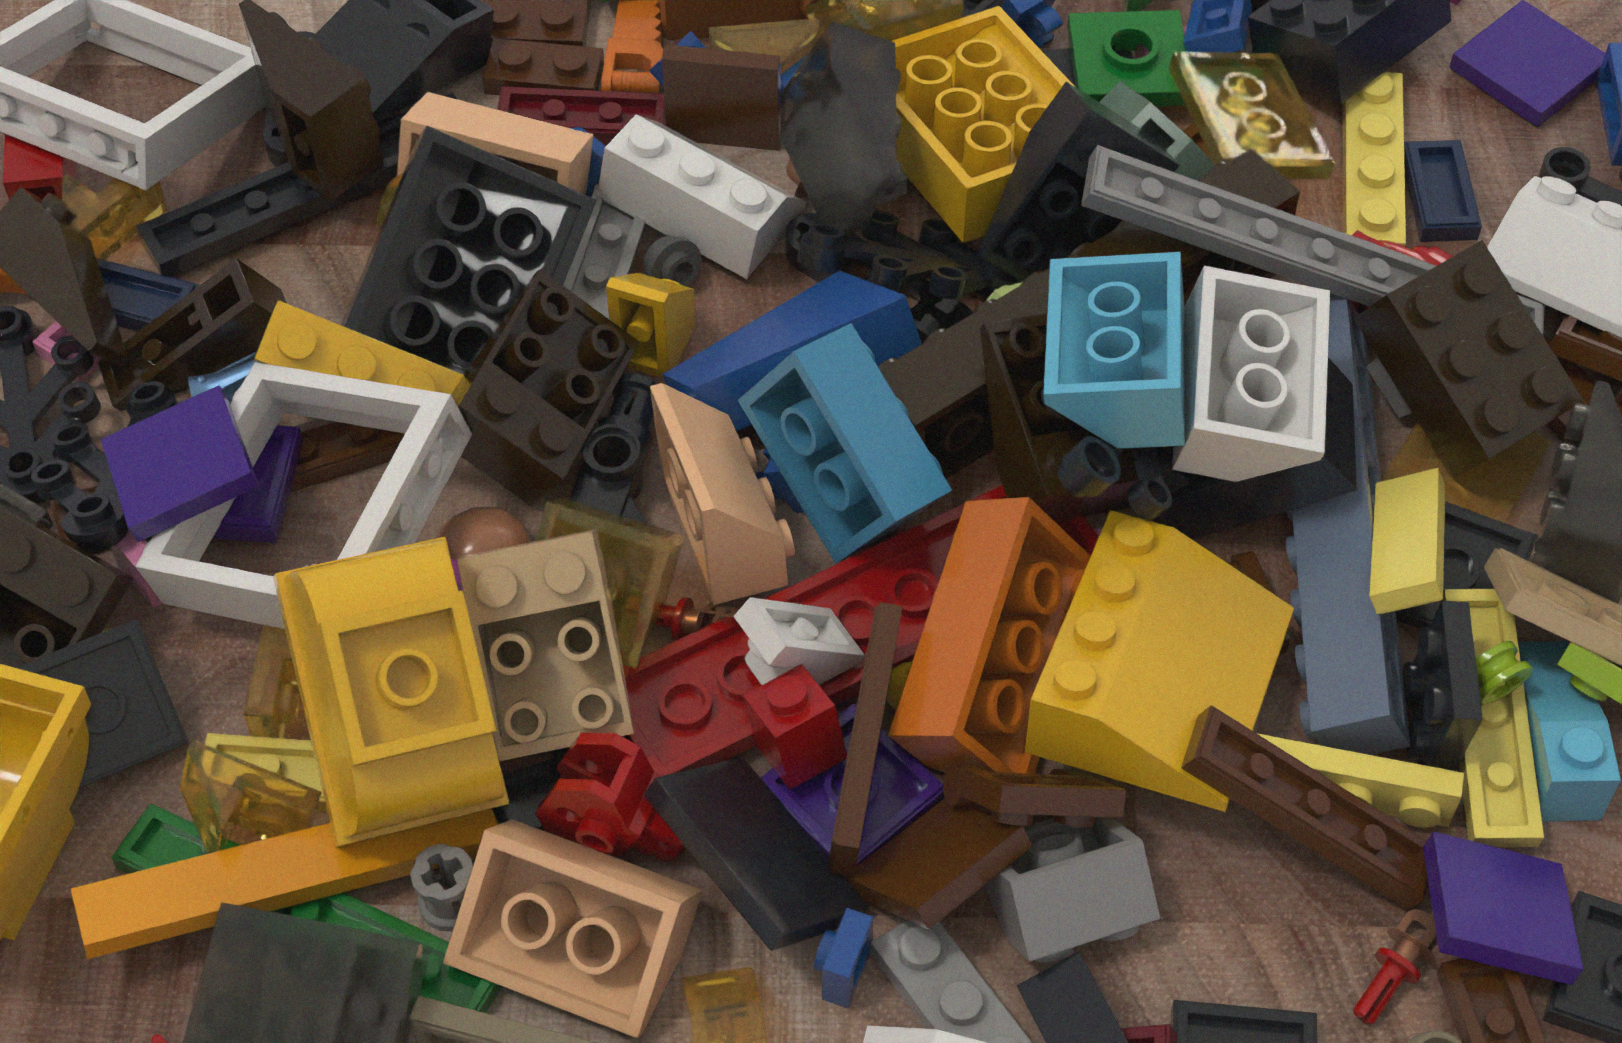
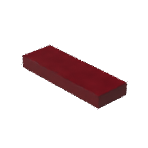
(595, 111)

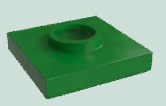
(1100, 68)

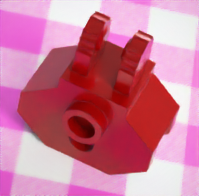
(607, 799)

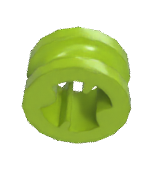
(1500, 672)

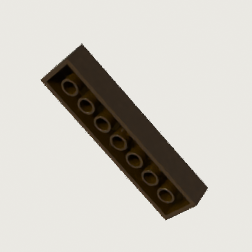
(945, 375)

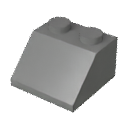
(1074, 889)

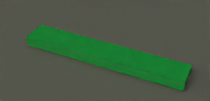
(168, 838)

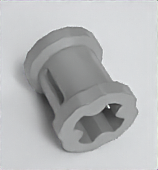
(434, 901)

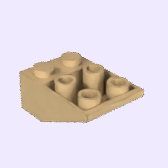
(546, 643)

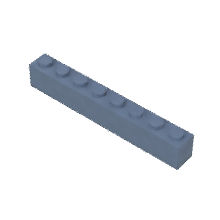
(1347, 649)

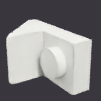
(793, 635)

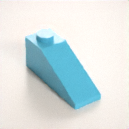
(1568, 739)

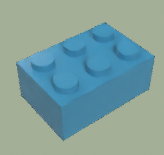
(844, 442)

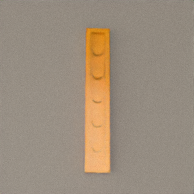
(255, 875)

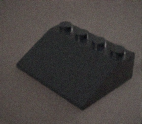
(462, 249)

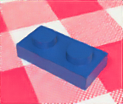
(1217, 26)

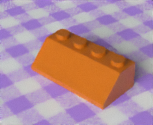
(988, 638)

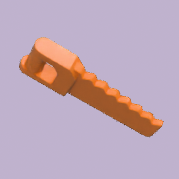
(633, 46)

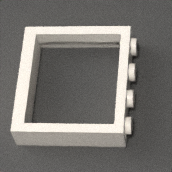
(102, 136)
(389, 519)

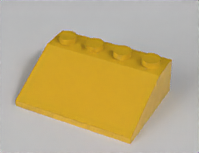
(967, 110)
(1146, 651)

